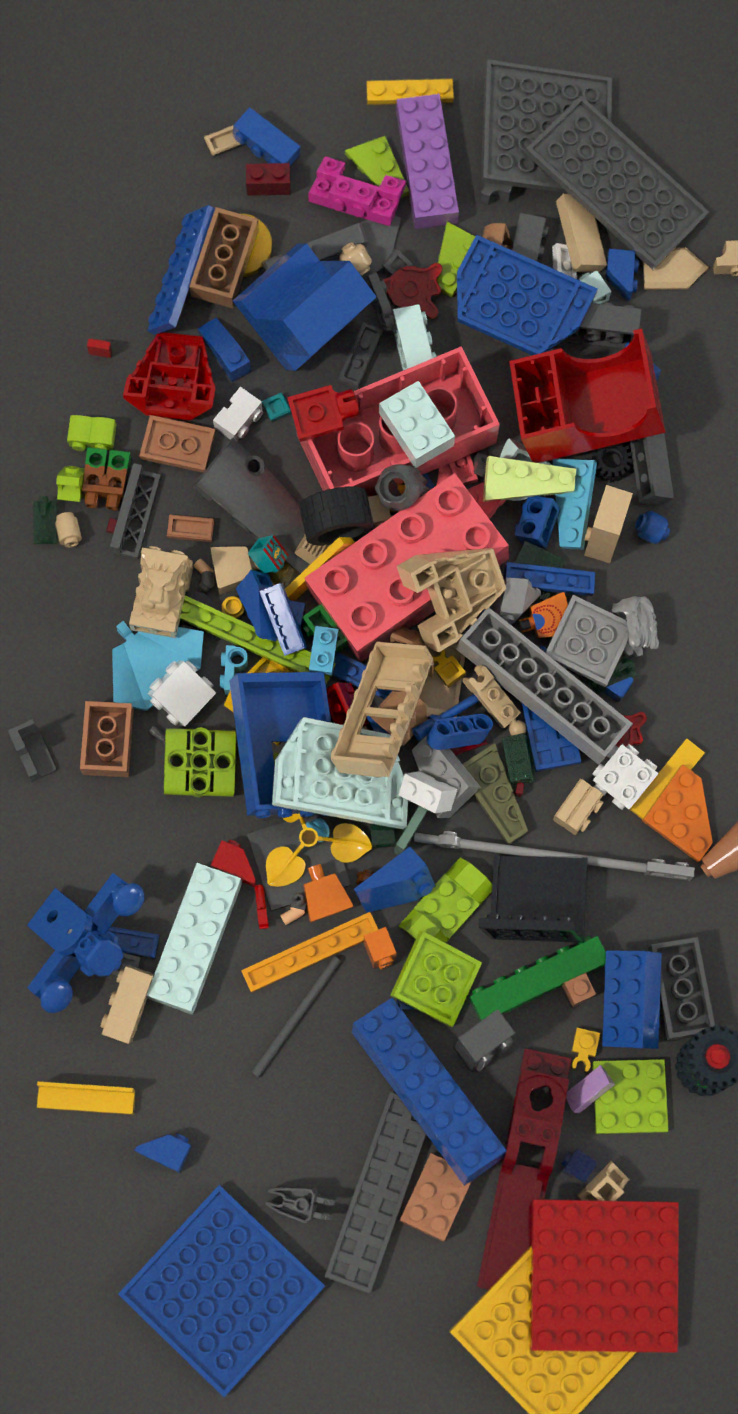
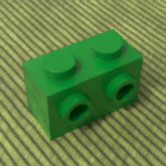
(320, 617)

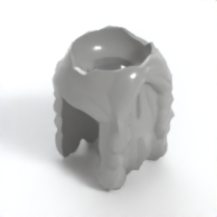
(640, 623)

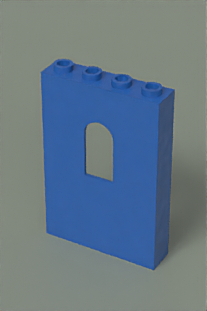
(267, 712)

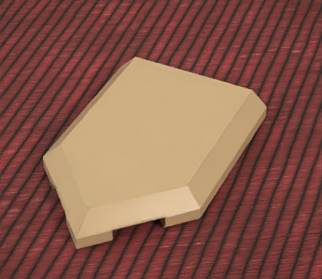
(676, 271)

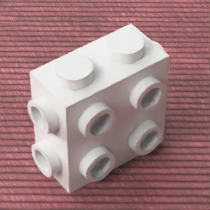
(181, 692)
(624, 776)

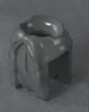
(391, 496)

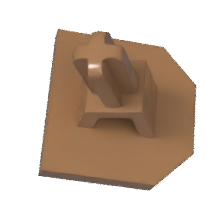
(391, 702)

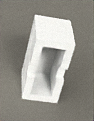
(239, 416)
(427, 792)

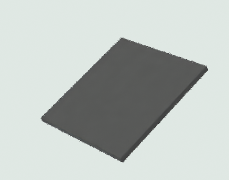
(287, 835)

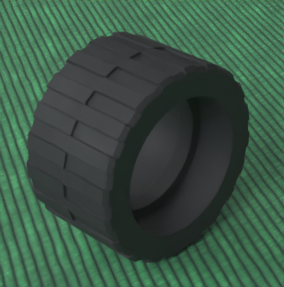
(336, 514)

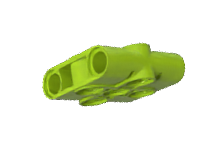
(223, 747)

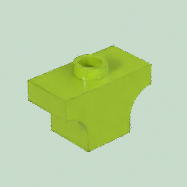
(70, 483)

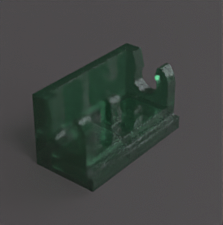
(519, 759)

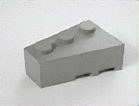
(446, 768)

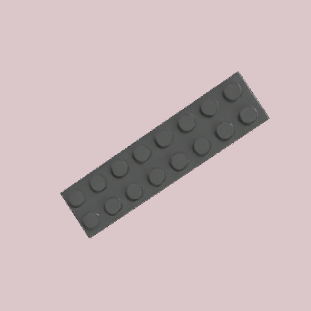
(377, 1197)

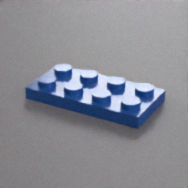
(547, 745)

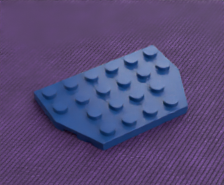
(519, 298)

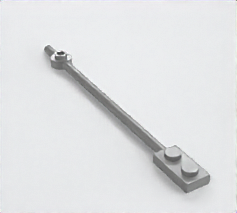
(655, 868)

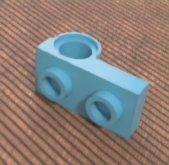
(323, 650)
(230, 667)

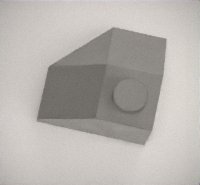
(515, 599)

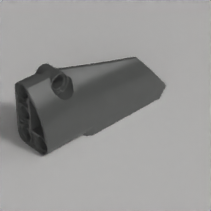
(375, 237)
(254, 499)

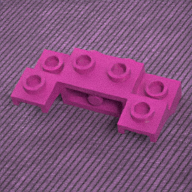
(355, 196)

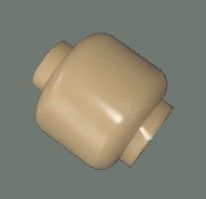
(357, 256)

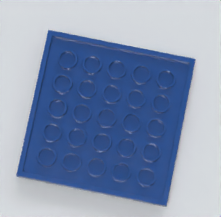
(221, 1290)

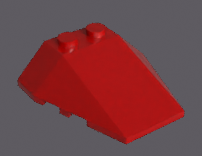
(172, 378)

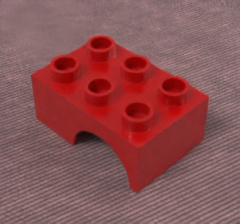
(586, 403)

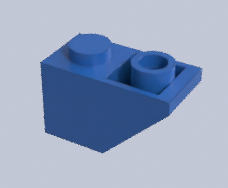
(620, 271)

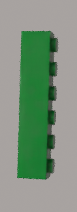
(540, 979)

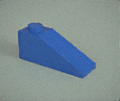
(225, 349)

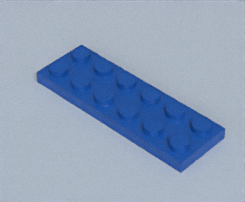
(180, 270)

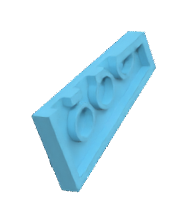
(576, 505)

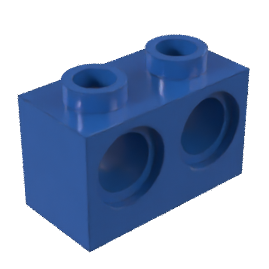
(542, 522)

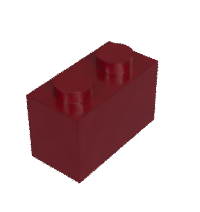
(268, 179)

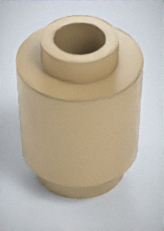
(68, 529)

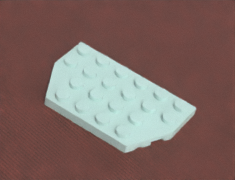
(311, 782)

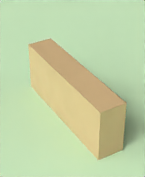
(581, 235)

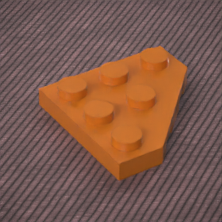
(682, 814)

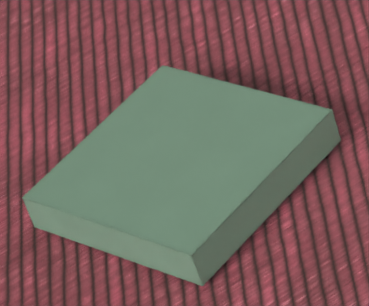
(410, 830)

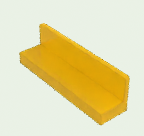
(85, 1098)

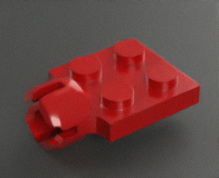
(322, 411)

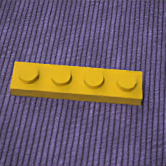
(389, 91)

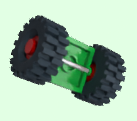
(709, 1061)

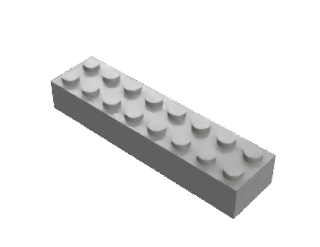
(543, 685)

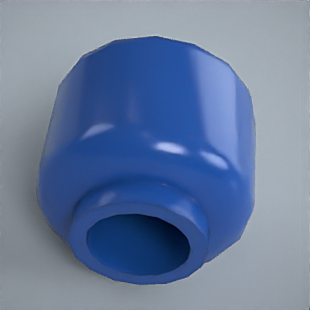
(652, 527)

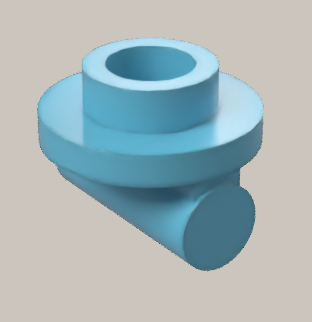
(320, 826)

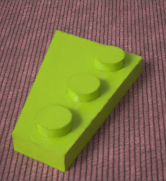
(376, 161)
(453, 250)

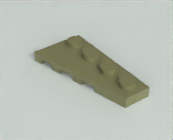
(496, 794)

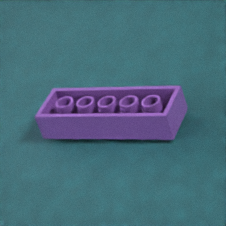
(427, 161)

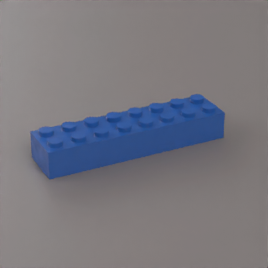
(428, 1091)

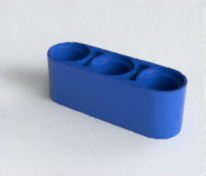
(459, 731)

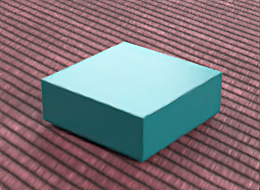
(276, 407)

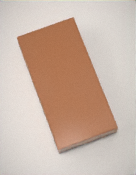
(190, 528)

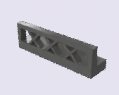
(127, 507)

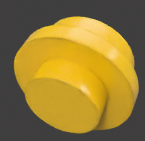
(233, 606)

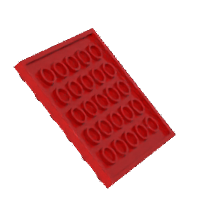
(604, 1276)

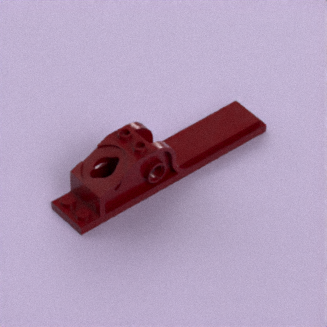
(517, 1184)

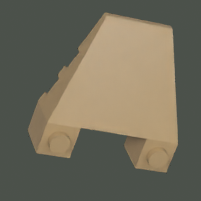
(458, 587)

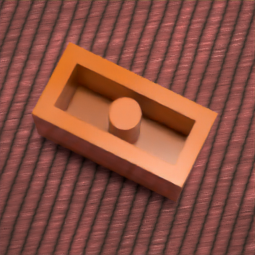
(380, 948)

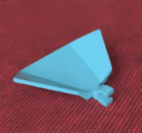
(145, 658)

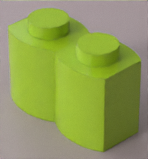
(91, 432)

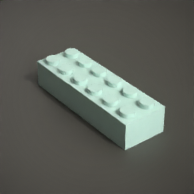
(194, 938)

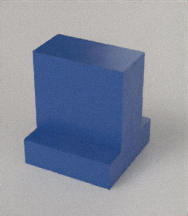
(303, 303)

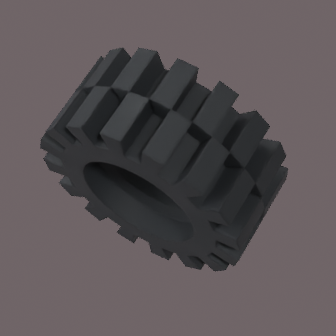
(616, 472)

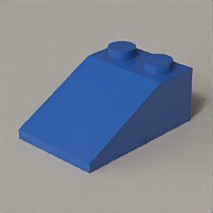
(396, 883)

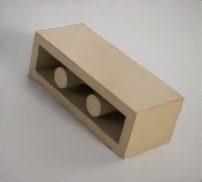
(127, 1004)

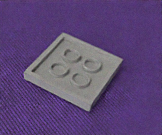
(589, 640)

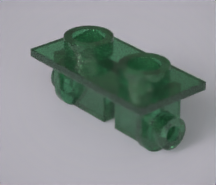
(44, 521)
(623, 670)

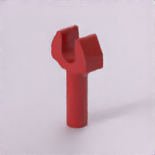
(261, 907)

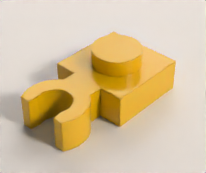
(448, 669)
(585, 1045)

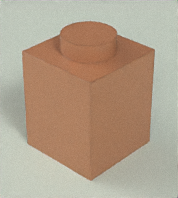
(578, 990)

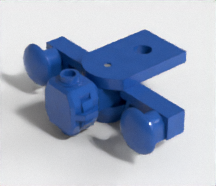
(80, 938)

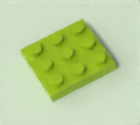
(436, 978)
(635, 1101)

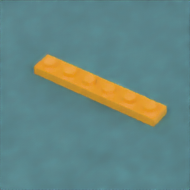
(308, 952)

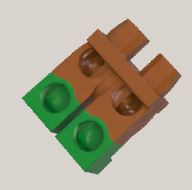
(105, 485)

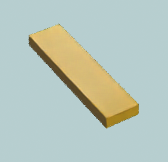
(298, 586)
(688, 755)

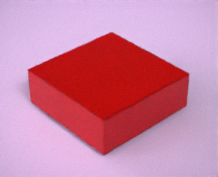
(99, 348)

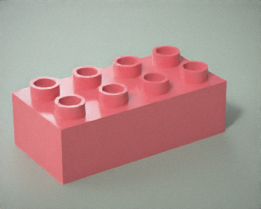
(367, 444)
(362, 582)

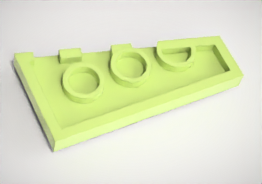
(525, 479)

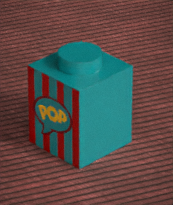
(268, 554)

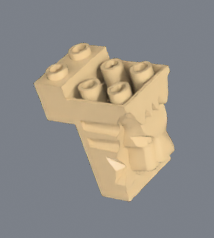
(161, 591)

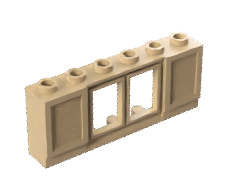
(389, 668)

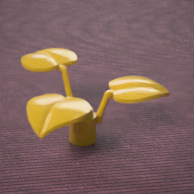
(286, 867)

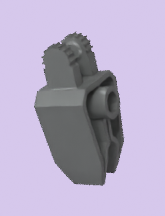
(300, 1203)

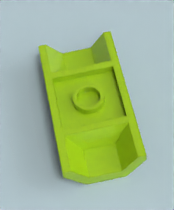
(449, 902)

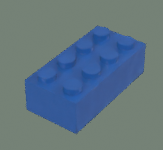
(632, 999)

